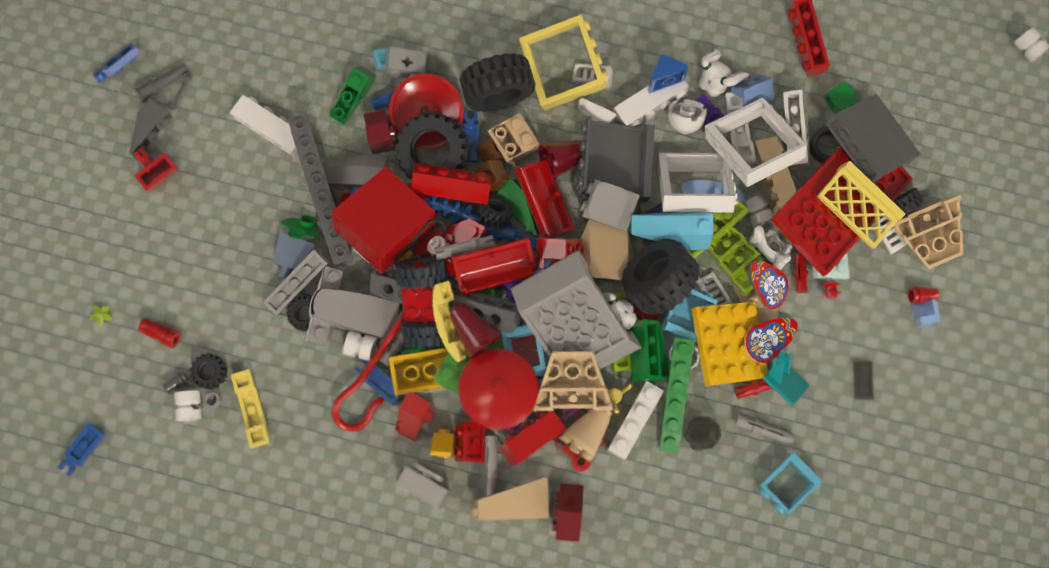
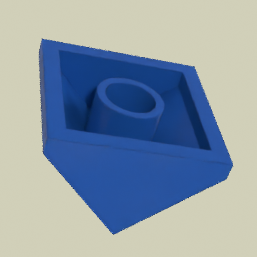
(667, 73)

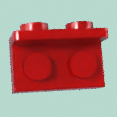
(469, 442)

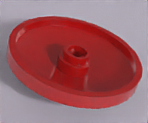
(424, 95)
(498, 389)

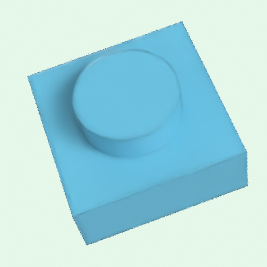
(379, 58)

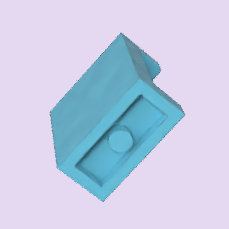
(680, 320)

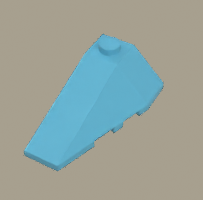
(689, 228)

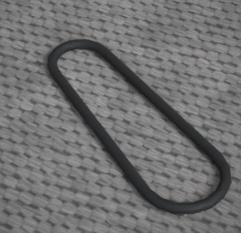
(431, 221)

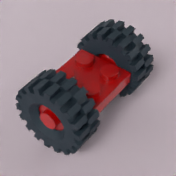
(417, 284)

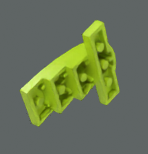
(730, 248)

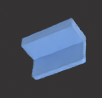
(754, 89)

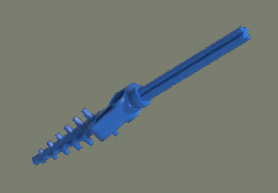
(459, 214)

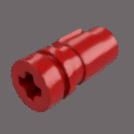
(165, 335)

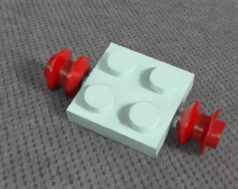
(839, 272)

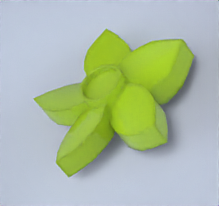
(101, 315)

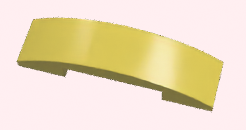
(441, 296)
(251, 408)

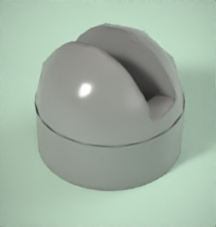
(210, 400)

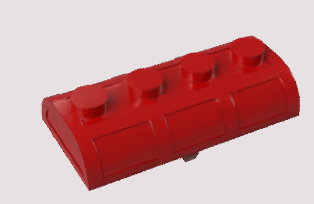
(544, 199)
(494, 265)

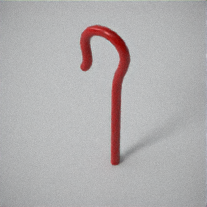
(359, 381)

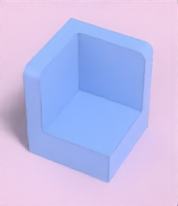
(926, 313)

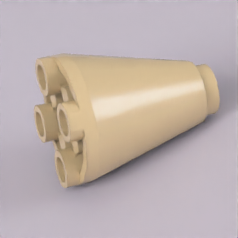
(587, 433)

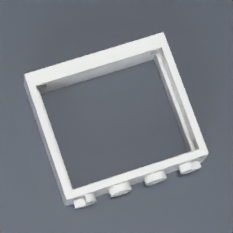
(714, 135)
(695, 202)

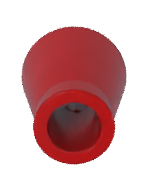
(922, 294)

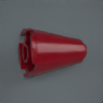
(560, 155)
(472, 330)

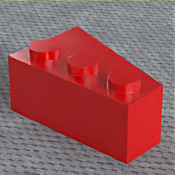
(413, 415)
(531, 438)

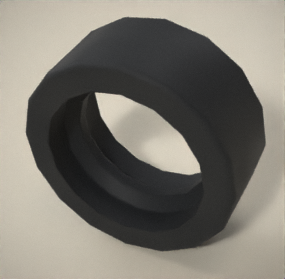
(814, 151)

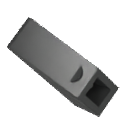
(148, 124)

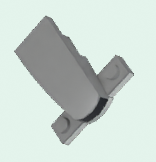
(347, 310)

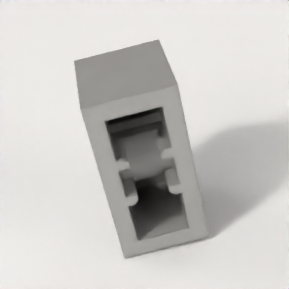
(398, 58)

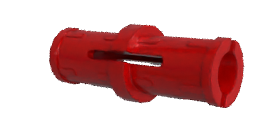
(800, 273)
(753, 388)

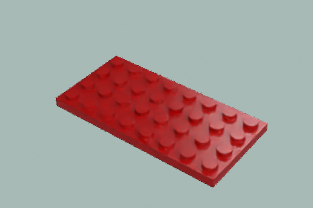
(815, 228)

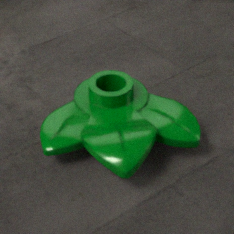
(301, 227)

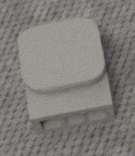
(609, 205)
(422, 484)

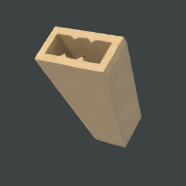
(520, 502)

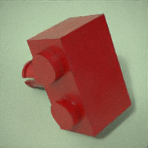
(154, 171)

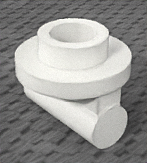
(436, 242)

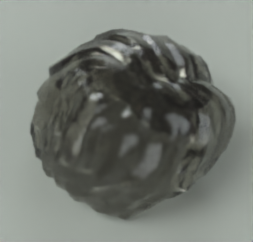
(702, 433)

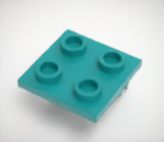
(785, 379)

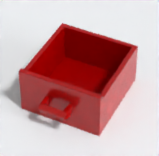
(383, 219)

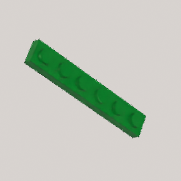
(676, 394)

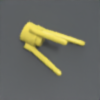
(616, 395)

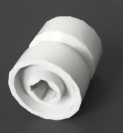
(1032, 44)
(359, 345)
(187, 406)

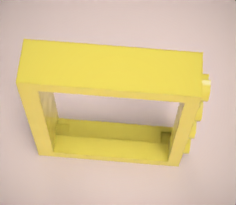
(575, 93)

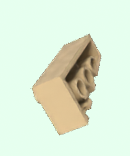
(778, 186)

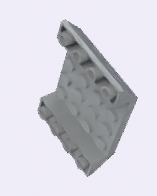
(571, 312)

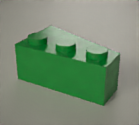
(651, 360)

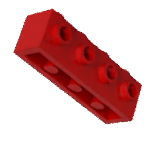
(809, 37)
(451, 183)

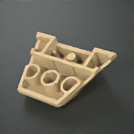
(934, 231)
(606, 250)
(572, 382)

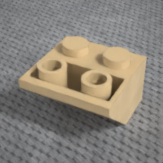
(514, 139)

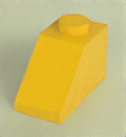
(442, 444)

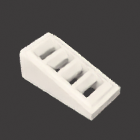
(588, 67)
(596, 112)
(886, 242)
(724, 296)

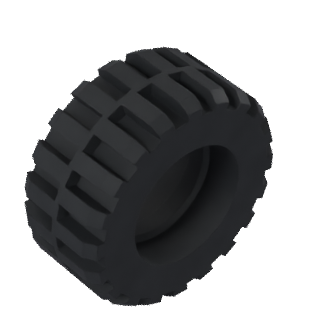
(497, 82)
(431, 122)
(660, 276)

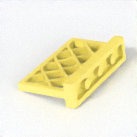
(873, 195)

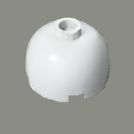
(686, 116)

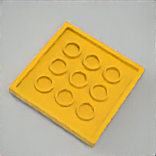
(721, 343)

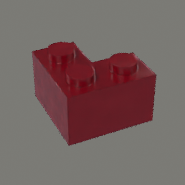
(378, 131)
(568, 512)

